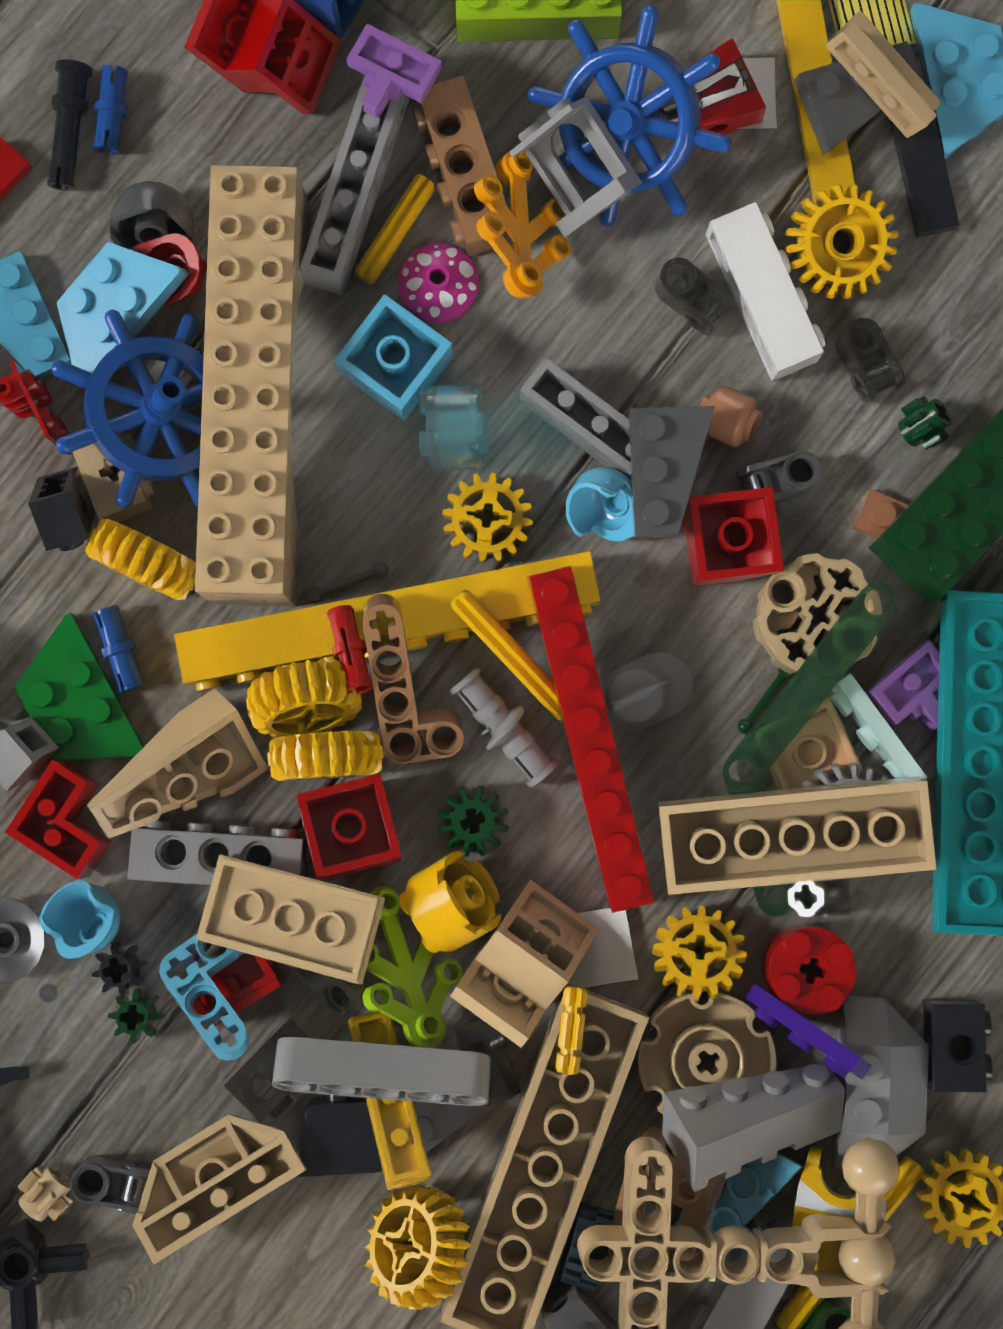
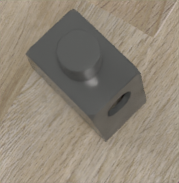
(578, 1312)

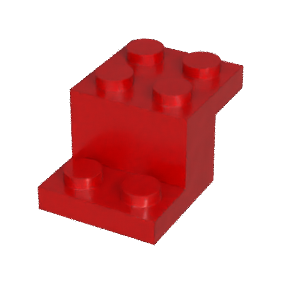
(266, 48)

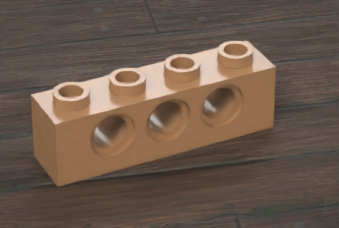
(451, 105)

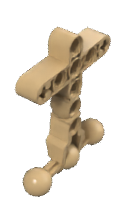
(863, 1254)

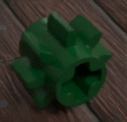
(925, 422)
(128, 1024)

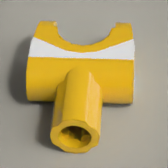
(818, 1199)

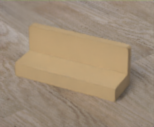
(884, 75)

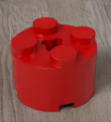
(820, 991)

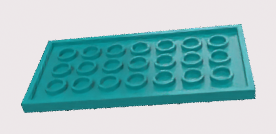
(969, 767)

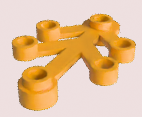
(522, 274)

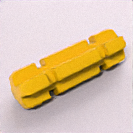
(571, 1030)

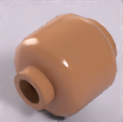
(734, 416)

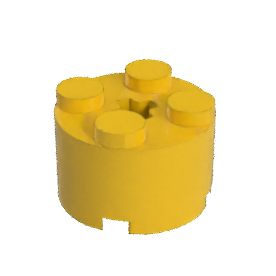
(451, 903)

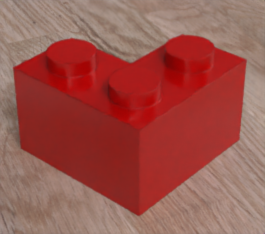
(51, 823)

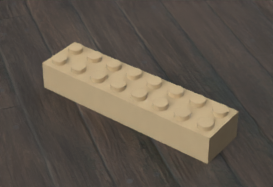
(544, 1171)

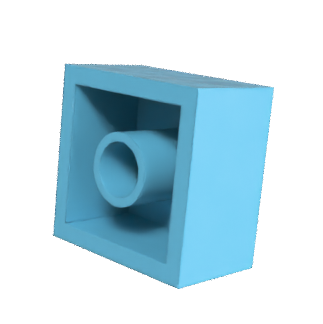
(394, 357)

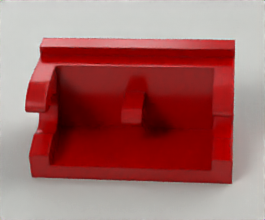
(242, 984)

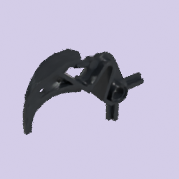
(28, 1241)

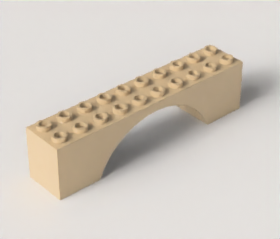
(246, 442)

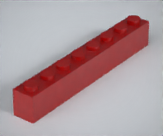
(590, 738)

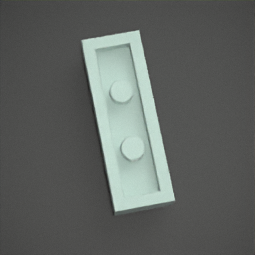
(874, 729)

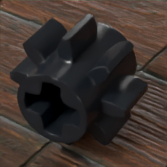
(116, 979)

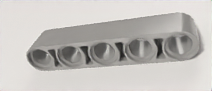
(381, 1071)

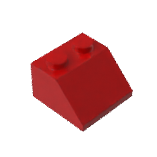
(732, 537)

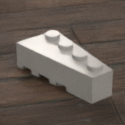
(749, 1118)

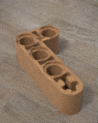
(398, 678)

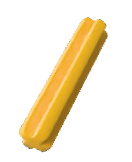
(394, 229)

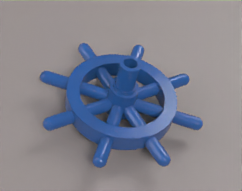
(633, 117)
(155, 407)

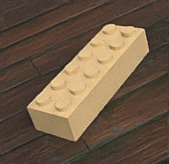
(797, 835)

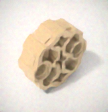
(799, 579)

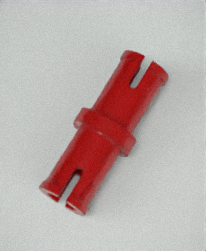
(349, 648)

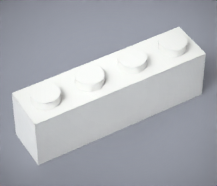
(765, 291)

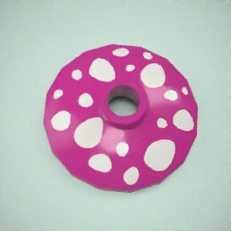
(438, 301)

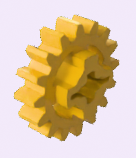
(468, 517)
(682, 953)
(961, 1214)

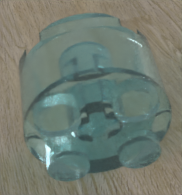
(454, 426)

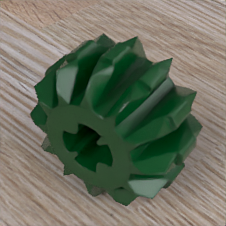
(461, 814)

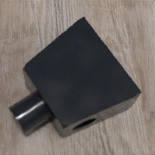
(338, 1137)

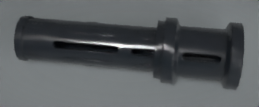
(69, 106)

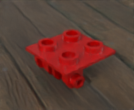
(28, 397)

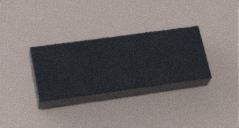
(926, 181)

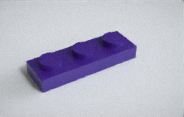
(806, 1034)

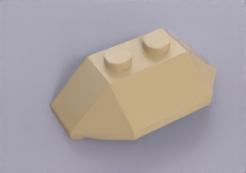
(211, 1181)

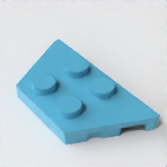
(963, 69)
(116, 281)

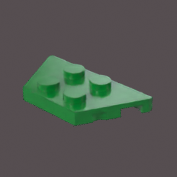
(75, 699)

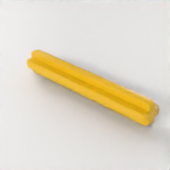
(507, 650)

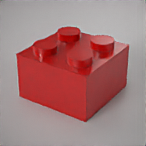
(349, 828)

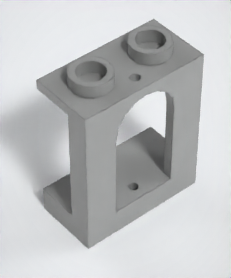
(538, 146)

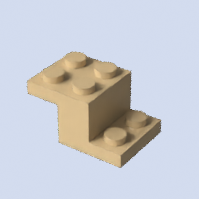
(525, 963)

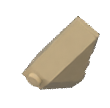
(191, 758)

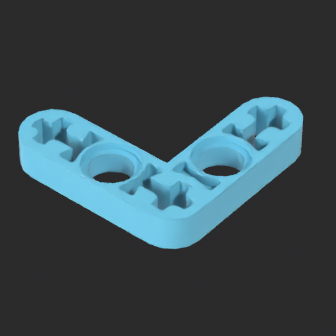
(200, 983)

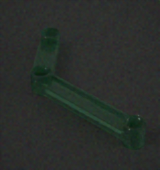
(801, 699)

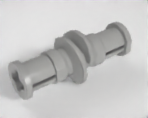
(504, 727)

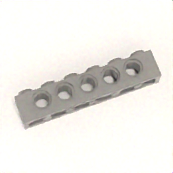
(351, 195)

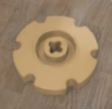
(713, 1026)

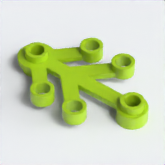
(408, 976)

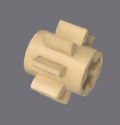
(45, 1193)

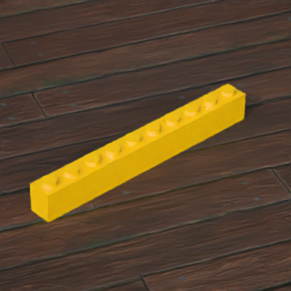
(263, 643)

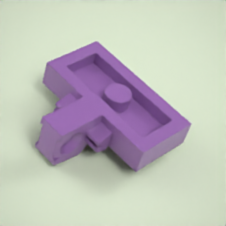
(391, 69)
(910, 688)

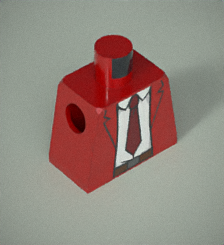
(726, 96)

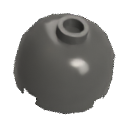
(149, 212)

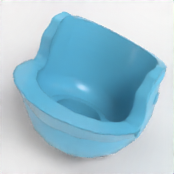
(602, 504)
(81, 919)

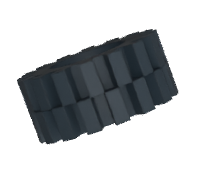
(571, 1265)

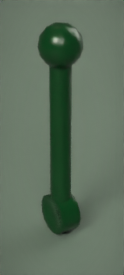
(745, 724)

